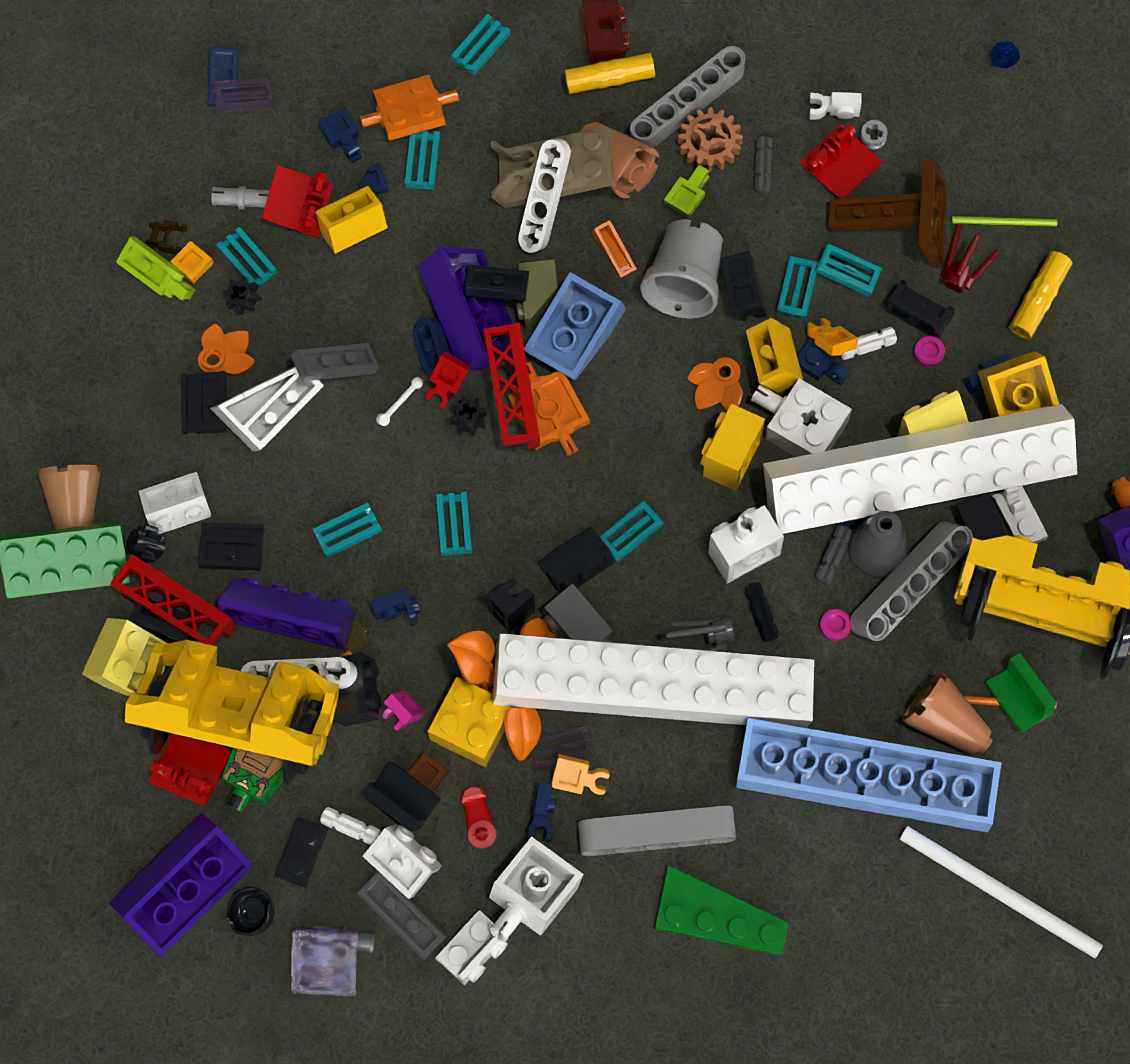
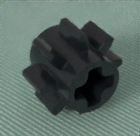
(249, 292)
(468, 407)
(146, 543)

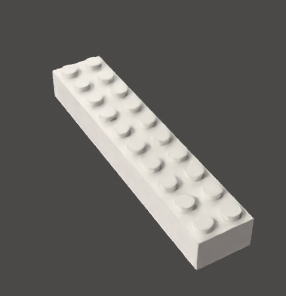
(921, 468)
(652, 681)

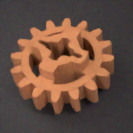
(706, 127)

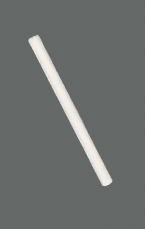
(1001, 892)

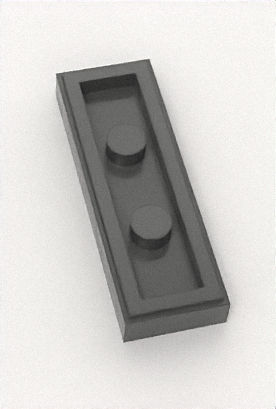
(335, 361)
(401, 915)

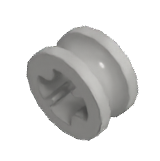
(881, 131)

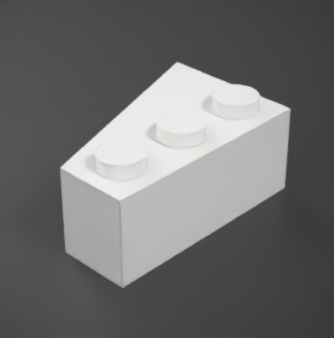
(266, 407)

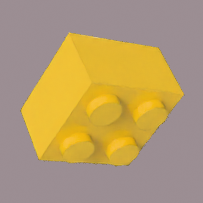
(1018, 385)
(733, 446)
(469, 722)

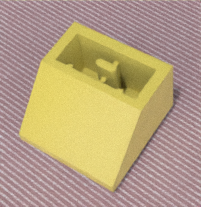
(942, 412)
(120, 656)

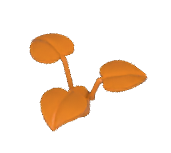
(473, 654)

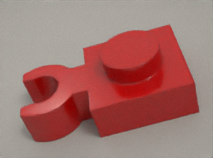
(448, 376)

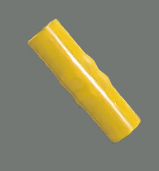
(609, 73)
(1040, 295)

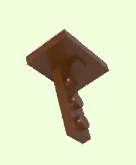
(901, 211)

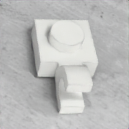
(838, 104)

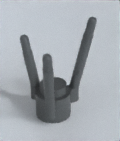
(716, 631)

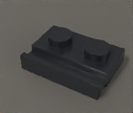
(199, 394)
(231, 546)

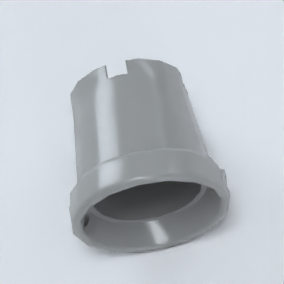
(685, 271)

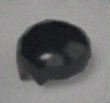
(250, 911)

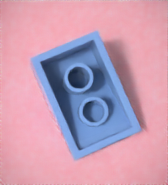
(575, 326)

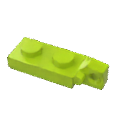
(154, 270)

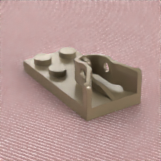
(587, 168)

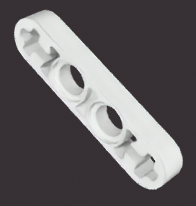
(541, 194)
(332, 664)

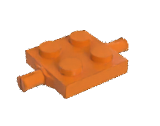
(409, 107)
(556, 409)

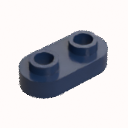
(429, 342)

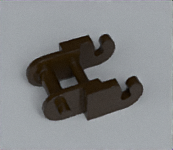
(167, 227)

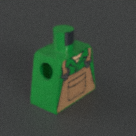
(251, 777)

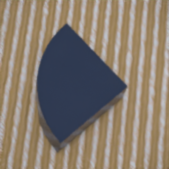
(375, 180)

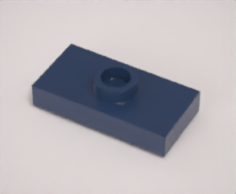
(222, 67)

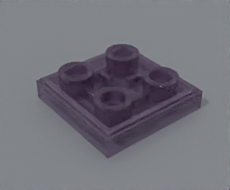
(324, 961)

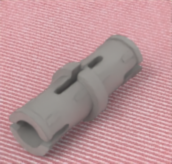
(239, 197)

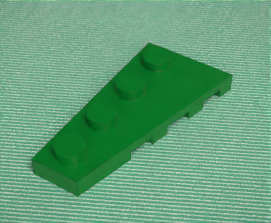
(712, 915)

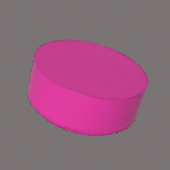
(929, 351)
(835, 625)

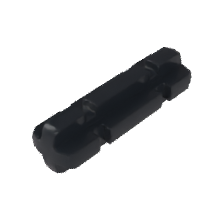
(761, 611)

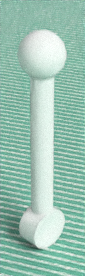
(384, 419)

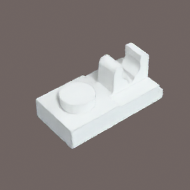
(1019, 514)

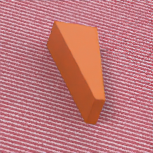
(613, 248)

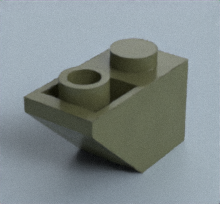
(540, 292)

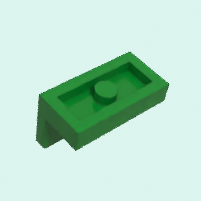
(1021, 694)

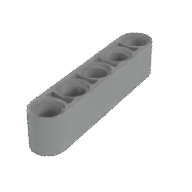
(692, 87)
(898, 587)
(656, 830)

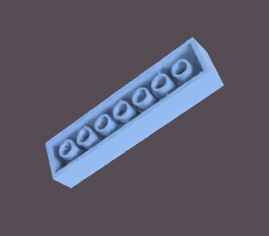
(869, 775)

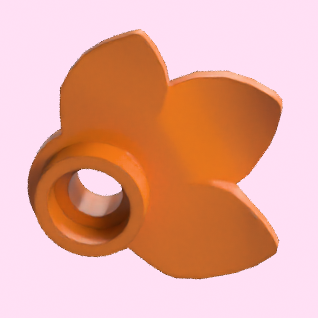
(229, 350)
(713, 387)

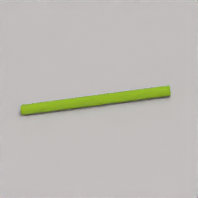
(1004, 221)

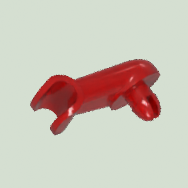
(478, 819)

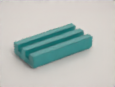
(495, 26)
(424, 137)
(231, 240)
(844, 279)
(792, 310)
(451, 498)
(651, 515)
(341, 520)

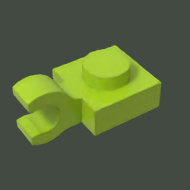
(687, 195)

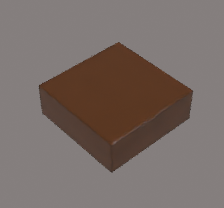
(428, 771)

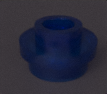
(1005, 54)

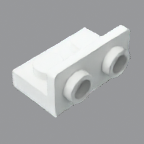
(175, 503)
(402, 859)
(471, 949)

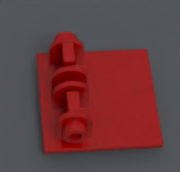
(841, 161)
(295, 199)
(190, 768)

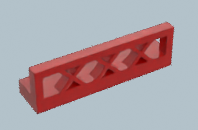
(523, 387)
(175, 596)

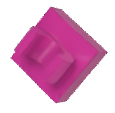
(404, 708)

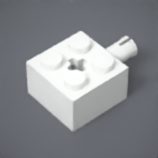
(802, 406)
(745, 543)
(522, 900)

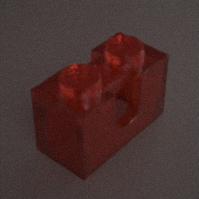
(605, 44)

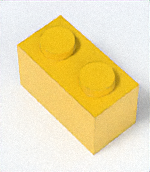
(351, 219)
(774, 355)

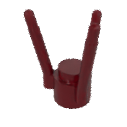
(958, 276)

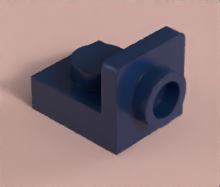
(392, 604)

